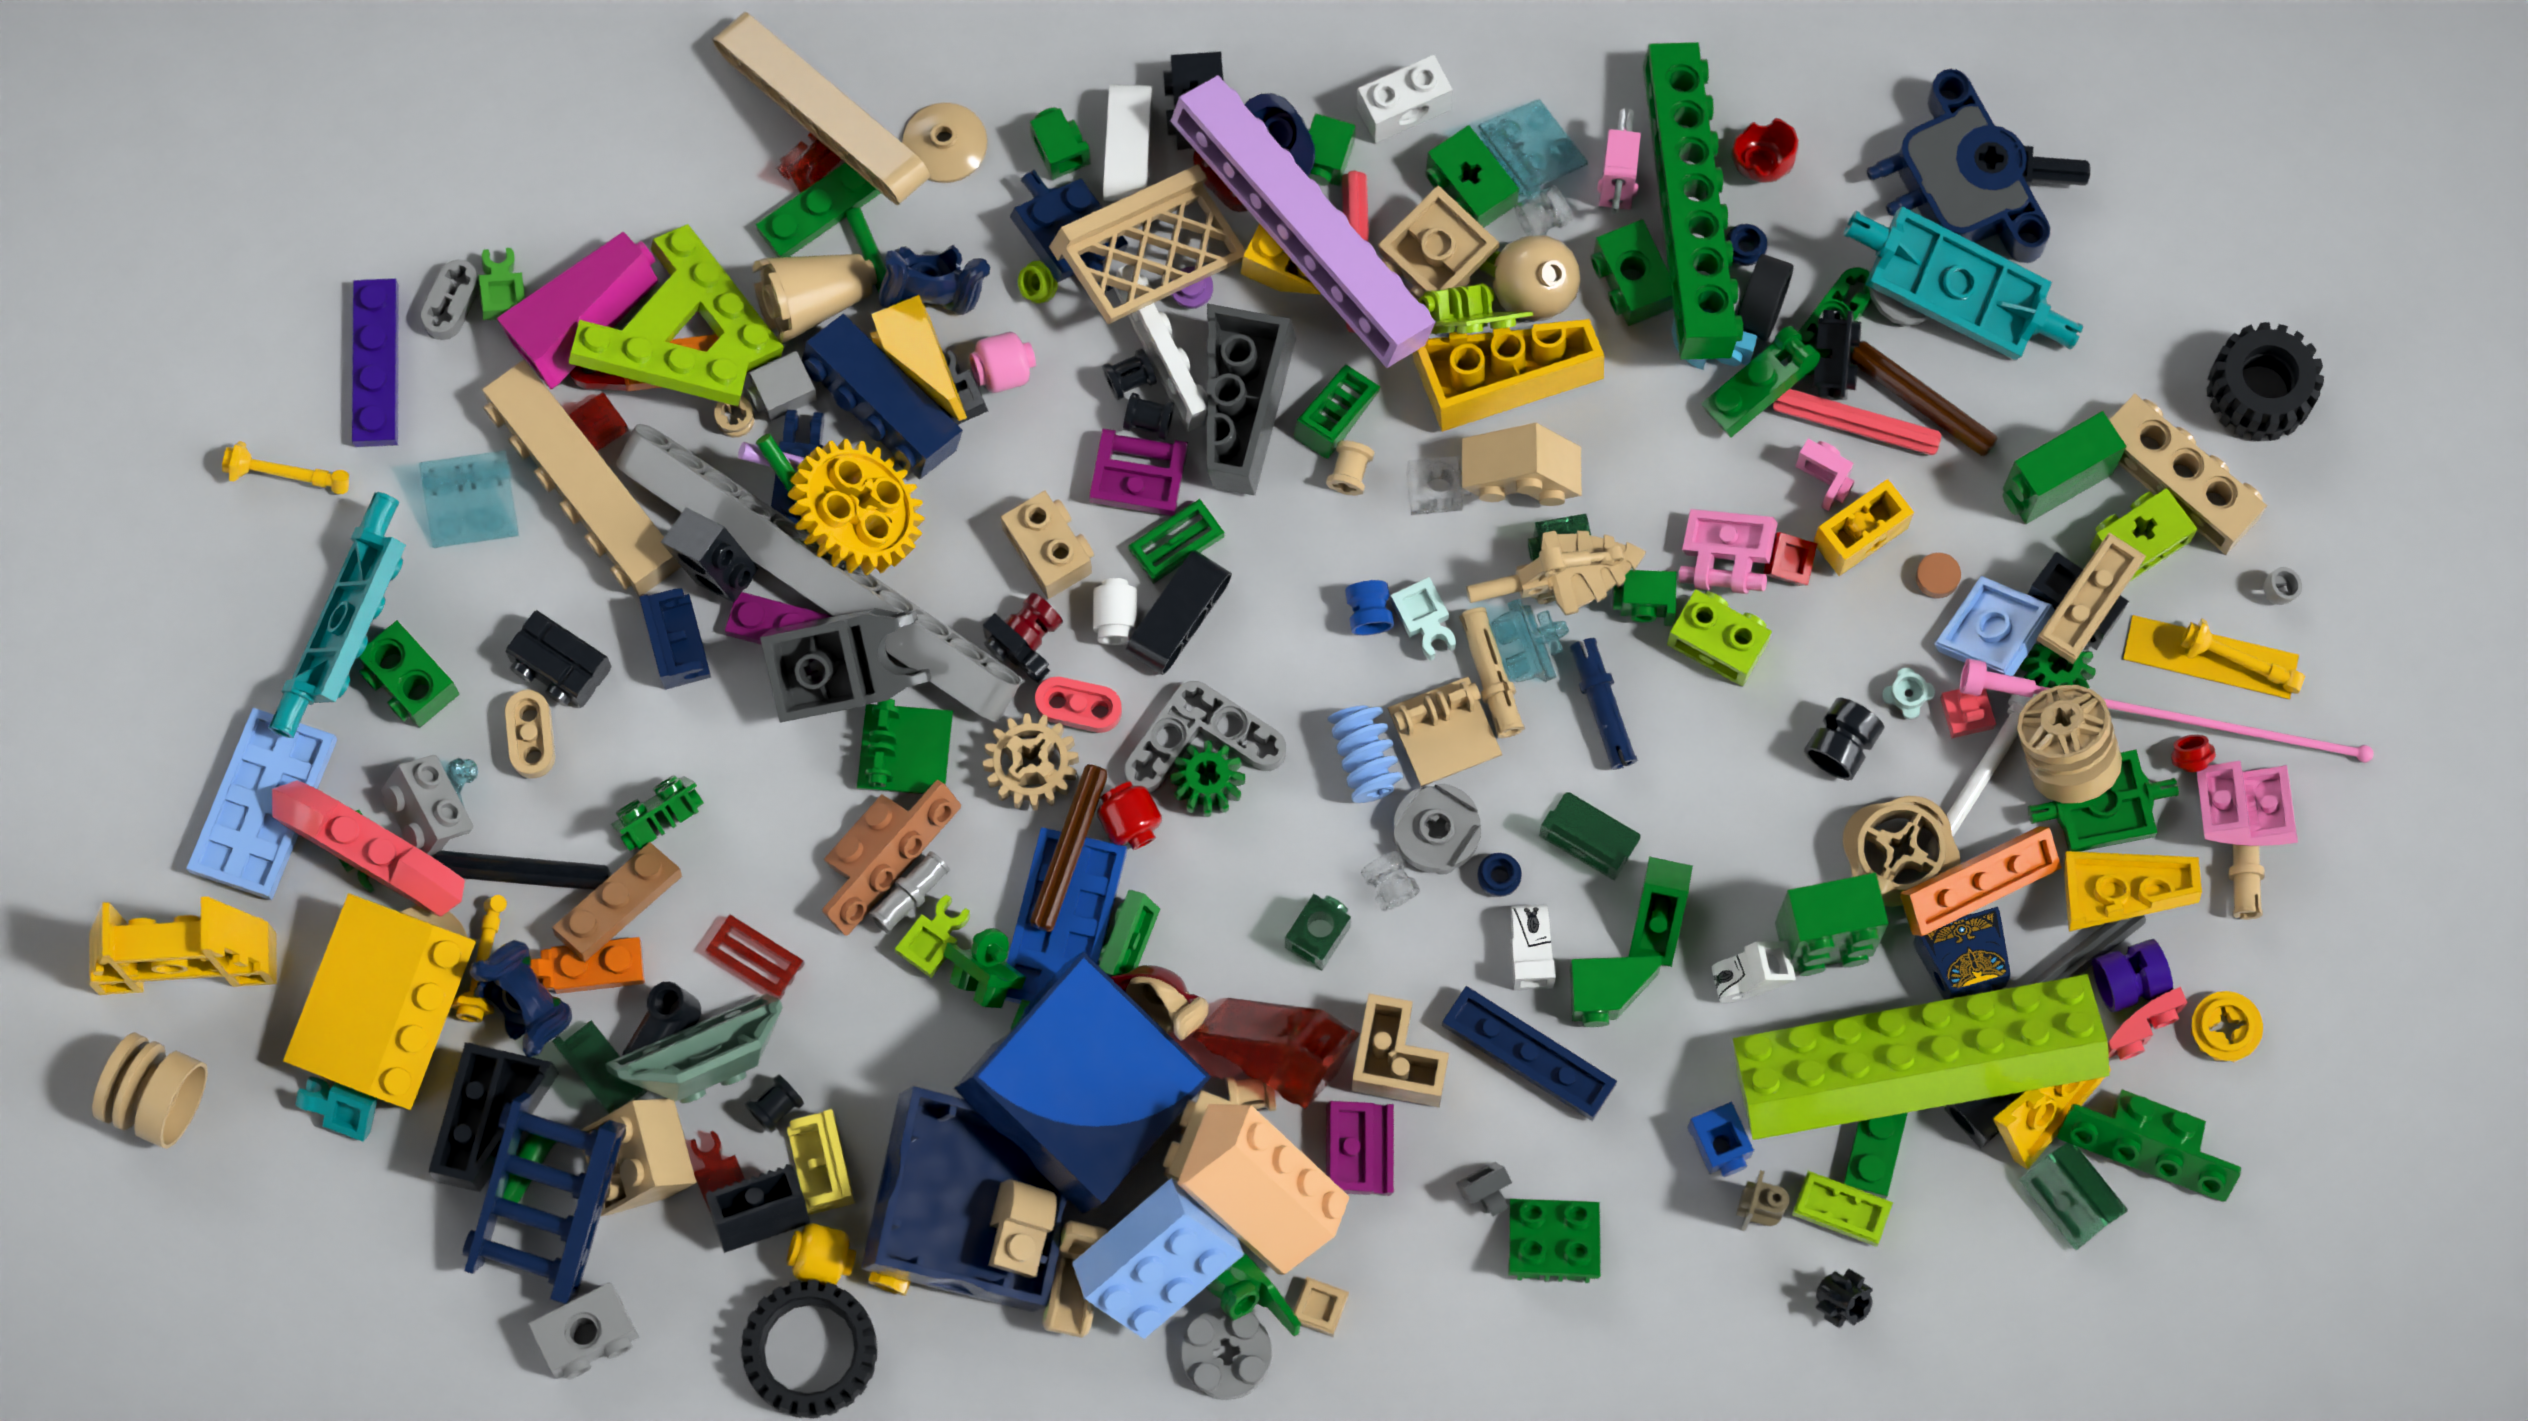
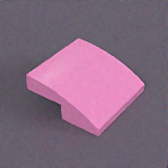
(2247, 805)

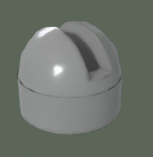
(2282, 577)

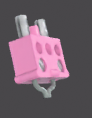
(1620, 166)

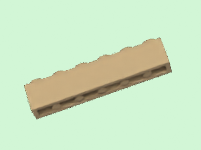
(580, 477)

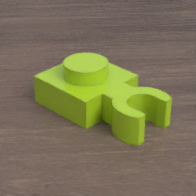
(927, 939)

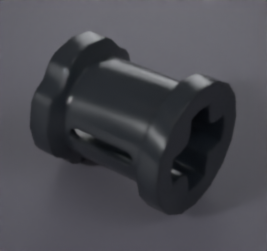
(1117, 378)
(1148, 416)
(774, 1103)

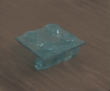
(1531, 147)
(469, 498)

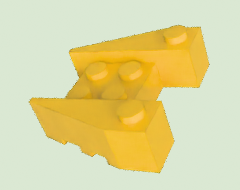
(214, 945)

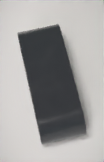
(1178, 612)

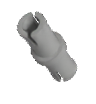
(909, 892)

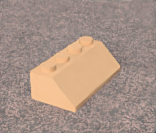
(1261, 1186)

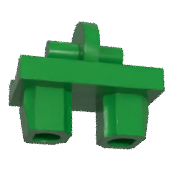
(984, 968)

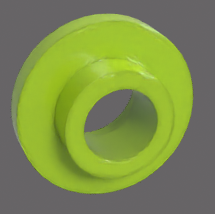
(1037, 282)

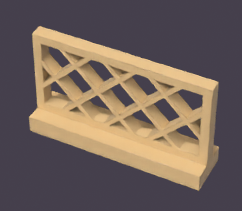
(1140, 210)

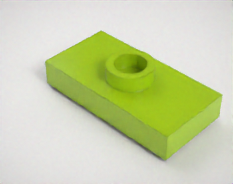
(1842, 1208)

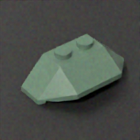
(704, 1053)

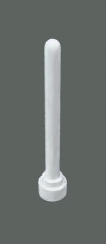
(1983, 771)

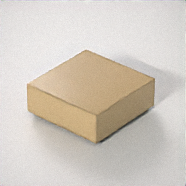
(1320, 1306)

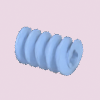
(1364, 752)

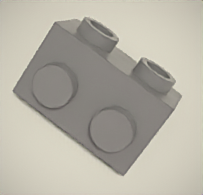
(425, 805)

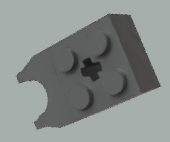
(853, 660)

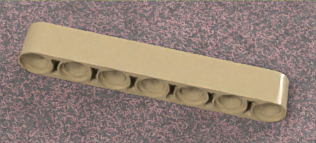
(821, 108)

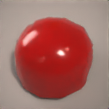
(1765, 151)

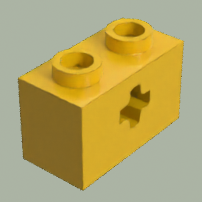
(1863, 527)

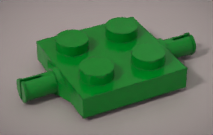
(2114, 817)

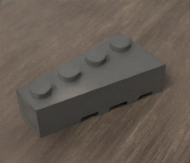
(1244, 388)

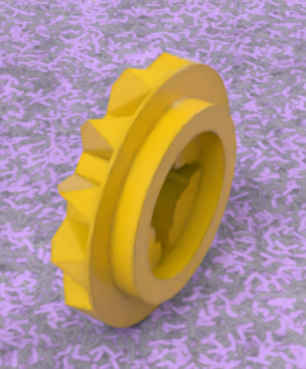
(2236, 1010)

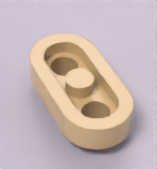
(529, 736)

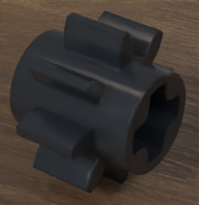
(1844, 1298)

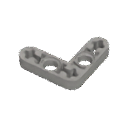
(1191, 724)

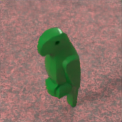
(1244, 1287)

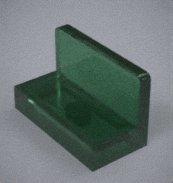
(1589, 835)
(586, 1055)
(2073, 1194)

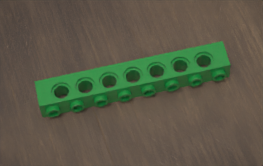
(1698, 332)

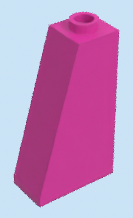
(593, 290)

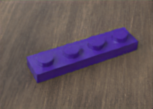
(375, 362)

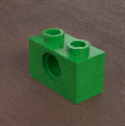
(1633, 249)

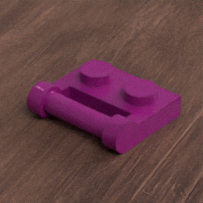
(1136, 484)

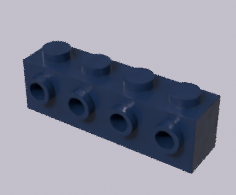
(881, 397)

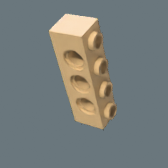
(2154, 469)

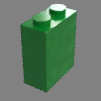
(2063, 468)

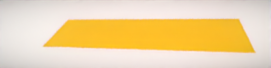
(2159, 646)

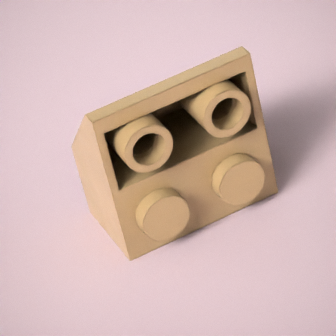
(651, 1157)

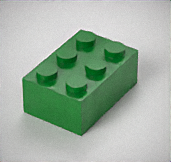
(1832, 923)

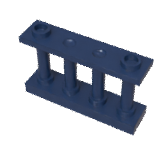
(587, 1188)

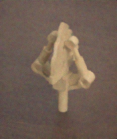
(1568, 571)

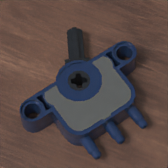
(1950, 178)

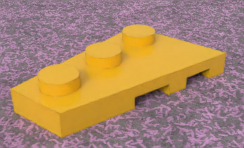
(2125, 886)

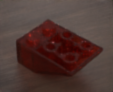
(1280, 1045)

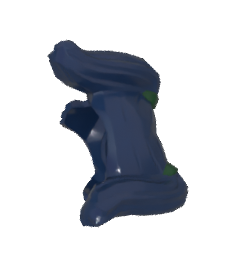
(933, 278)
(523, 1000)

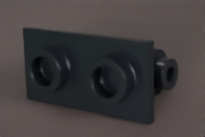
(1840, 337)

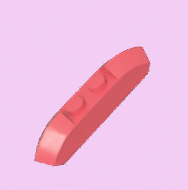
(367, 847)

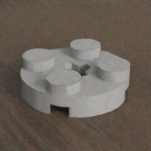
(1431, 804)
(1210, 1373)

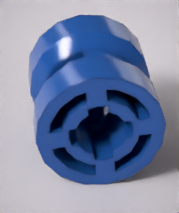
(1368, 604)

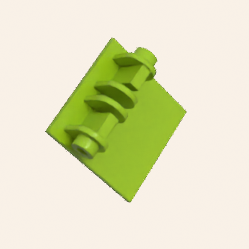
(1467, 309)

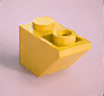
(1271, 266)

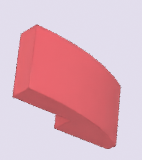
(2136, 1031)

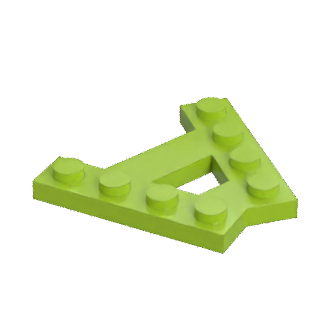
(644, 346)

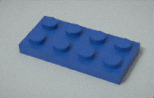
(1082, 917)

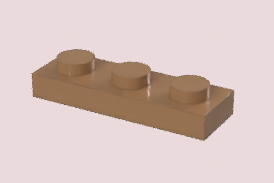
(617, 902)

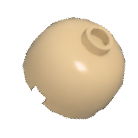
(1536, 277)

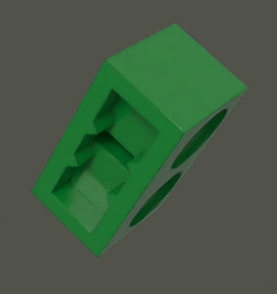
(413, 670)

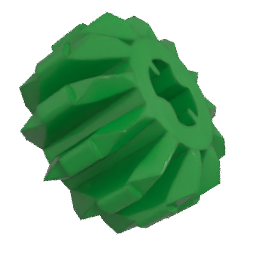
(2042, 659)
(1200, 763)

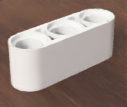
(1127, 140)

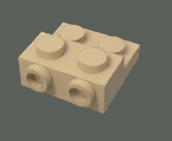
(1437, 245)

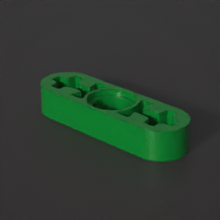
(1840, 291)

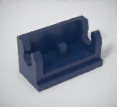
(675, 638)

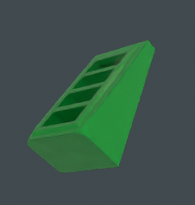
(1320, 432)

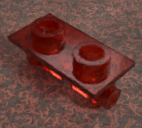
(807, 163)

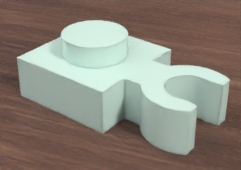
(1422, 613)

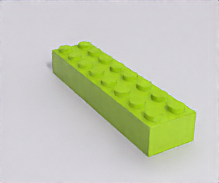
(1921, 1057)

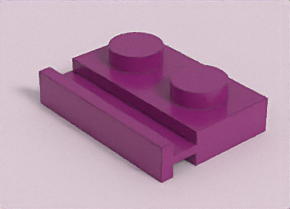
(1360, 1147)

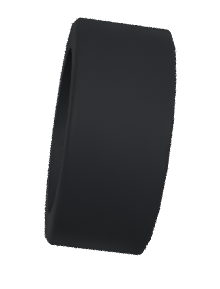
(1765, 295)

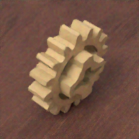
(1017, 749)

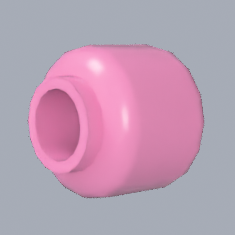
(1002, 362)

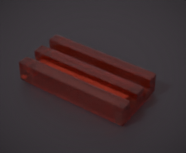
(786, 977)

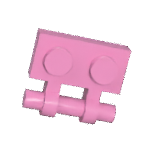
(1731, 538)

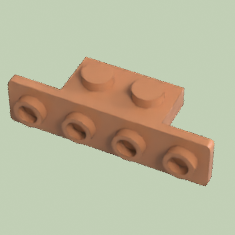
(882, 849)

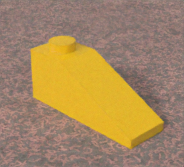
(912, 344)

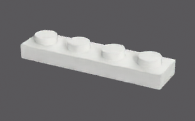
(1169, 362)

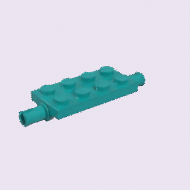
(1960, 283)
(345, 618)

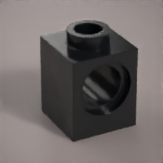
(1977, 1117)

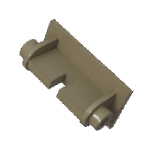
(1762, 1203)

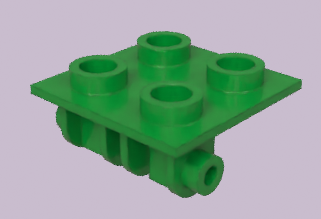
(903, 748)
(668, 792)
(1554, 1239)

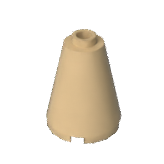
(810, 289)

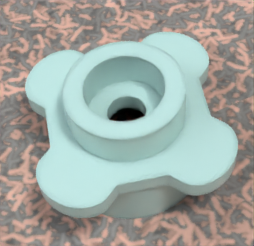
(1908, 680)

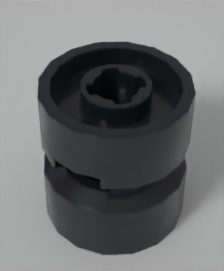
(1841, 744)

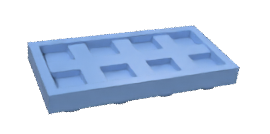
(240, 837)

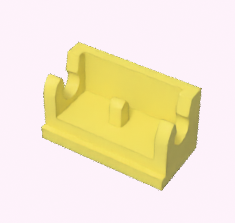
(820, 1162)

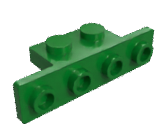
(2152, 1141)

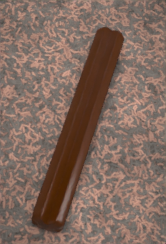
(1923, 398)
(1068, 848)

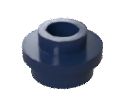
(1751, 234)
(1504, 862)

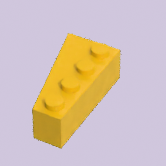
(1506, 368)

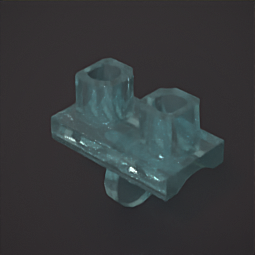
(1522, 625)

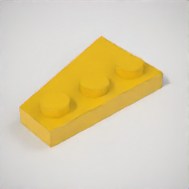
(2036, 1116)

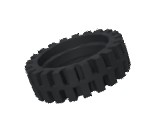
(778, 1304)

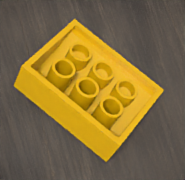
(379, 1001)

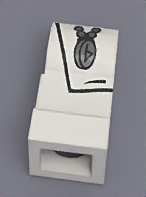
(1531, 948)
(1750, 973)

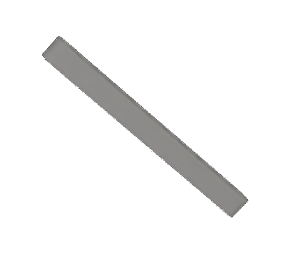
(780, 549)

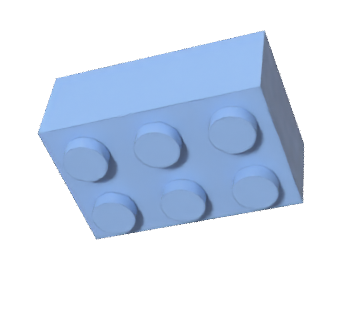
(1156, 1260)

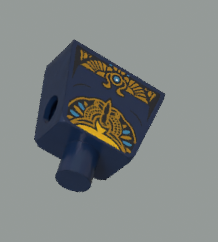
(1966, 955)

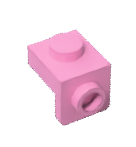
(1827, 465)

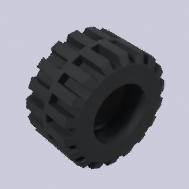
(2277, 352)

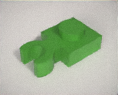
(499, 287)

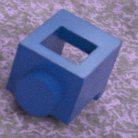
(1721, 1124)

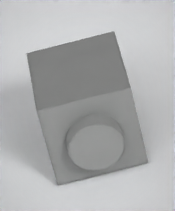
(781, 386)

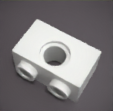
(1404, 99)

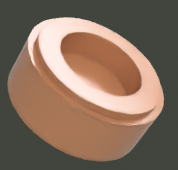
(1938, 575)

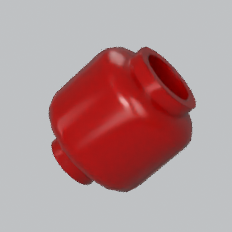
(1129, 815)

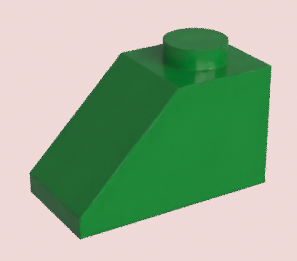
(1661, 909)
(1608, 986)

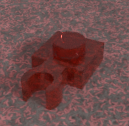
(716, 1171)

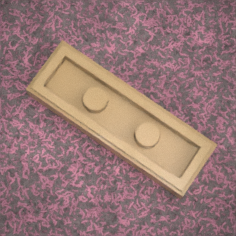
(2091, 598)

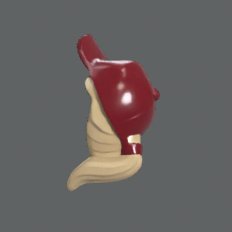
(1164, 999)

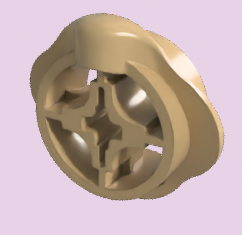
(1921, 814)

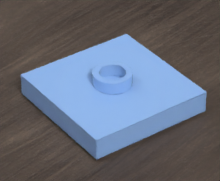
(1995, 627)

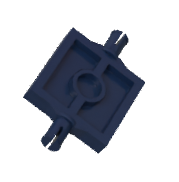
(1048, 212)

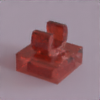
(599, 421)

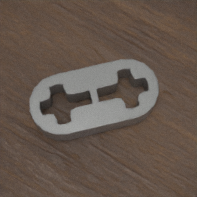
(459, 303)

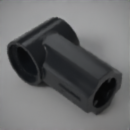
(658, 1022)

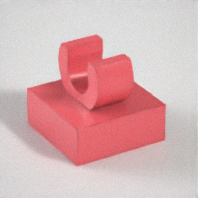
(1967, 713)

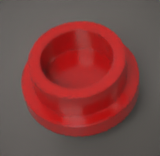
(2192, 753)

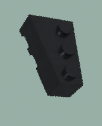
(470, 1124)

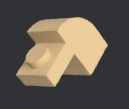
(1023, 1220)

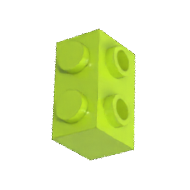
(1719, 636)

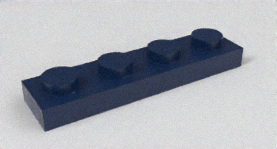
(1529, 1053)

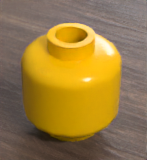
(820, 1254)

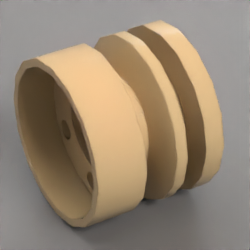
(2069, 744)
(149, 1090)

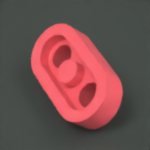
(1079, 704)

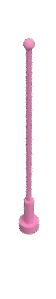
(1976, 677)

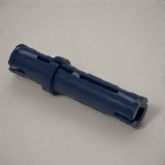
(1597, 686)

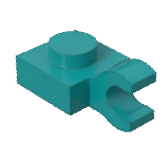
(343, 1107)

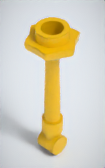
(238, 462)
(2199, 639)
(467, 1006)

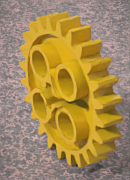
(855, 506)

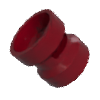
(1034, 620)

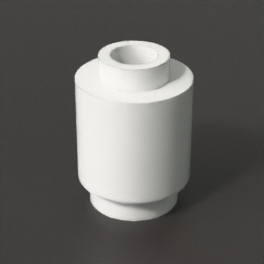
(1114, 611)

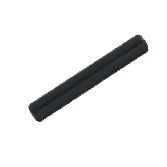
(524, 870)

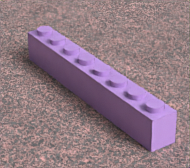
(1303, 221)

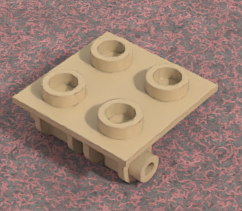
(1445, 731)

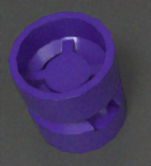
(2128, 976)

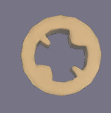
(742, 427)

